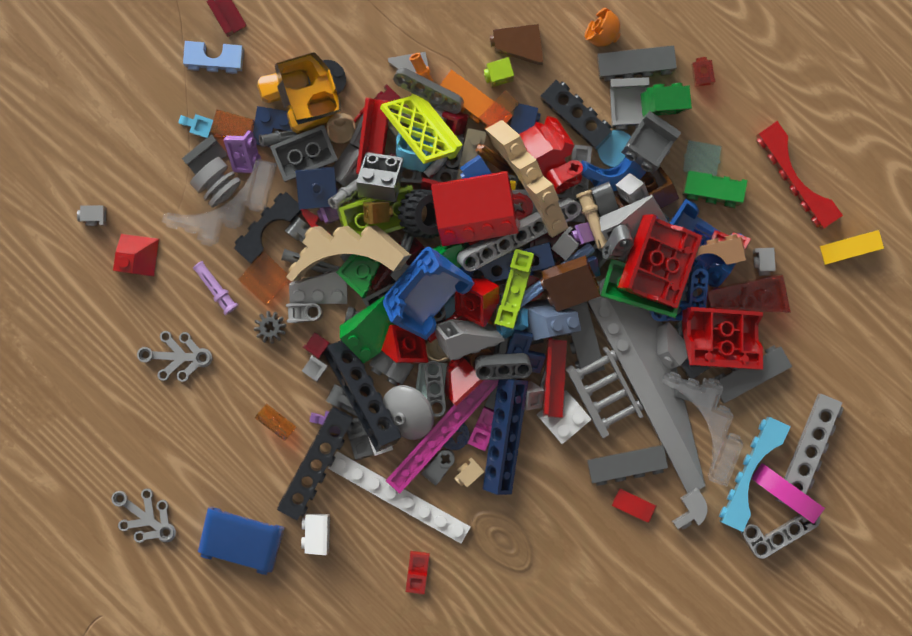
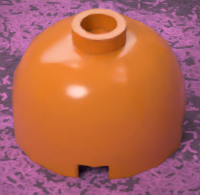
(604, 29)

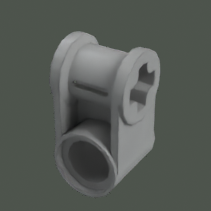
(300, 312)

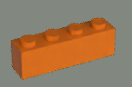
(474, 100)

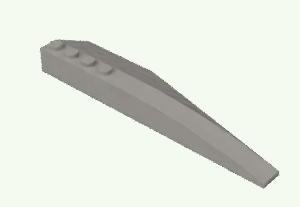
(633, 339)

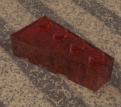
(758, 294)

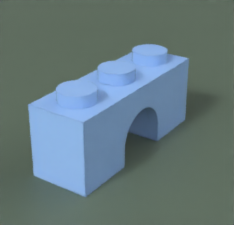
(229, 60)

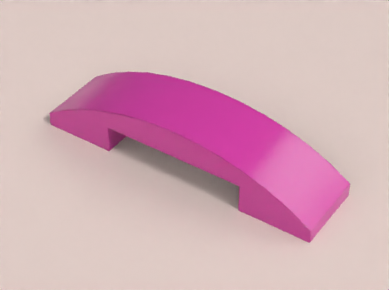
(787, 493)

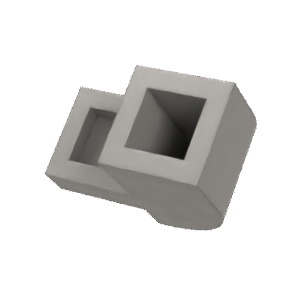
(696, 509)

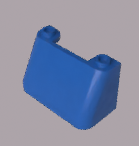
(716, 267)
(424, 291)
(240, 540)

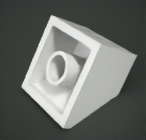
(573, 419)
(316, 534)

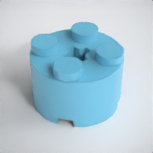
(410, 159)

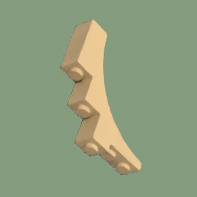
(529, 173)
(372, 244)

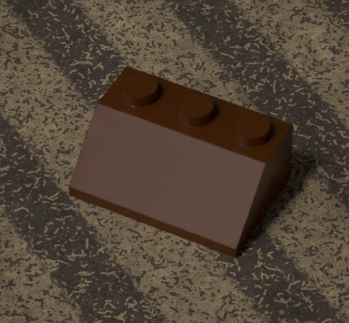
(658, 185)

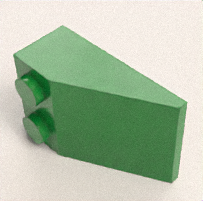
(366, 331)

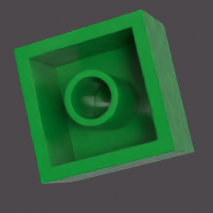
(666, 100)

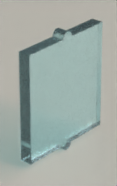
(702, 157)

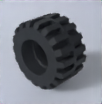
(411, 214)

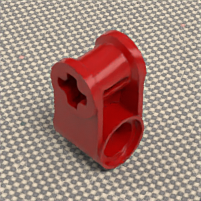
(565, 176)

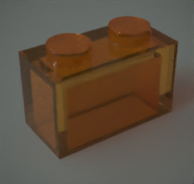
(230, 125)

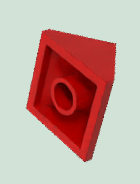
(404, 346)

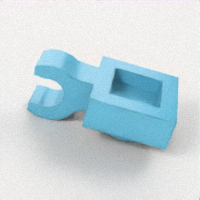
(199, 125)

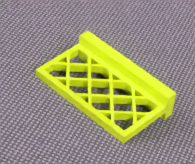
(429, 121)

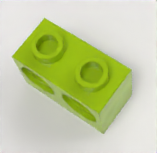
(499, 72)

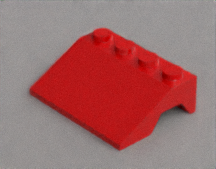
(475, 208)
(660, 261)
(722, 338)

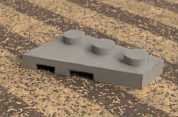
(321, 289)

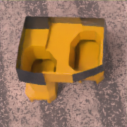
(307, 103)

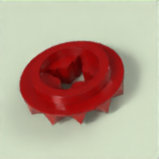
(526, 205)

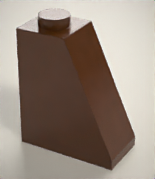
(519, 42)

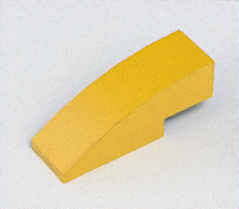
(851, 247)

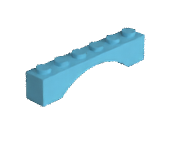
(737, 510)

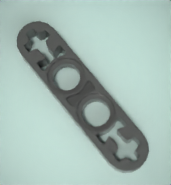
(427, 93)

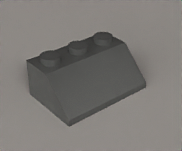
(304, 152)

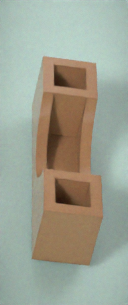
(730, 250)

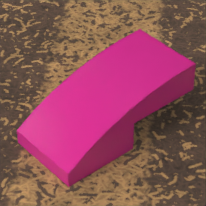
(481, 434)

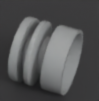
(213, 179)

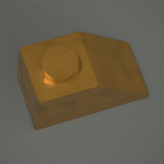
(377, 212)

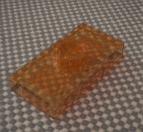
(499, 109)
(275, 422)

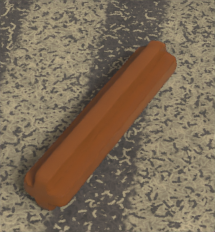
(492, 157)

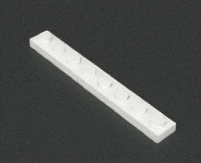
(405, 500)

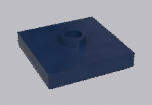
(315, 187)

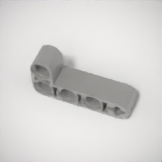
(783, 530)

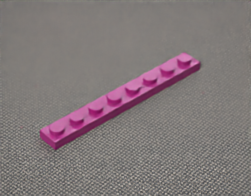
(439, 436)

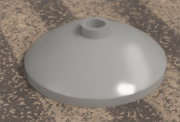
(409, 411)

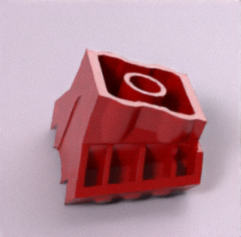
(548, 144)

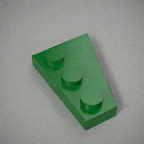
(359, 273)

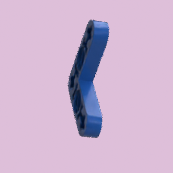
(692, 285)

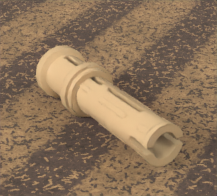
(590, 210)

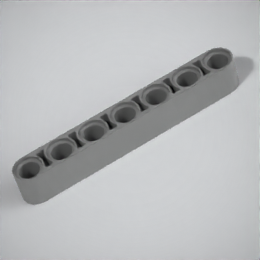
(511, 242)

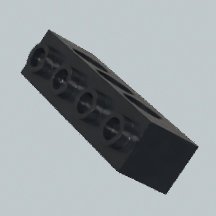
(594, 138)

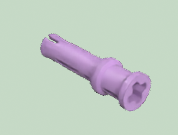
(220, 294)

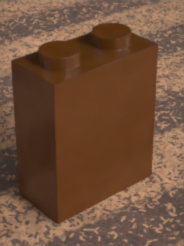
(570, 283)

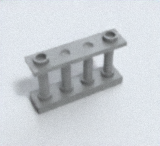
(586, 391)

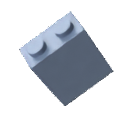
(547, 323)

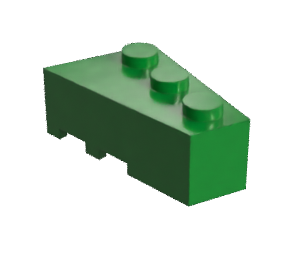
(714, 189)

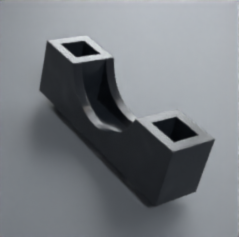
(251, 244)

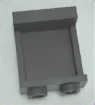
(650, 142)

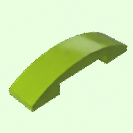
(515, 289)

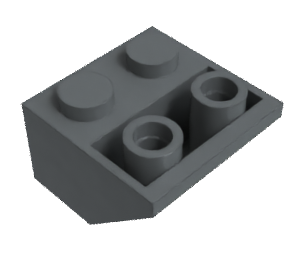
(380, 177)

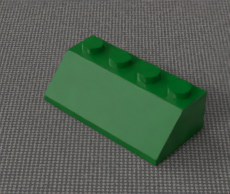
(611, 291)

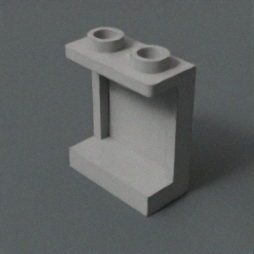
(626, 101)

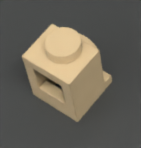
(468, 473)

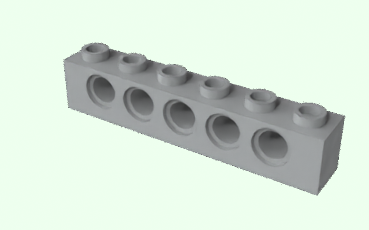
(807, 440)

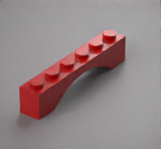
(776, 144)

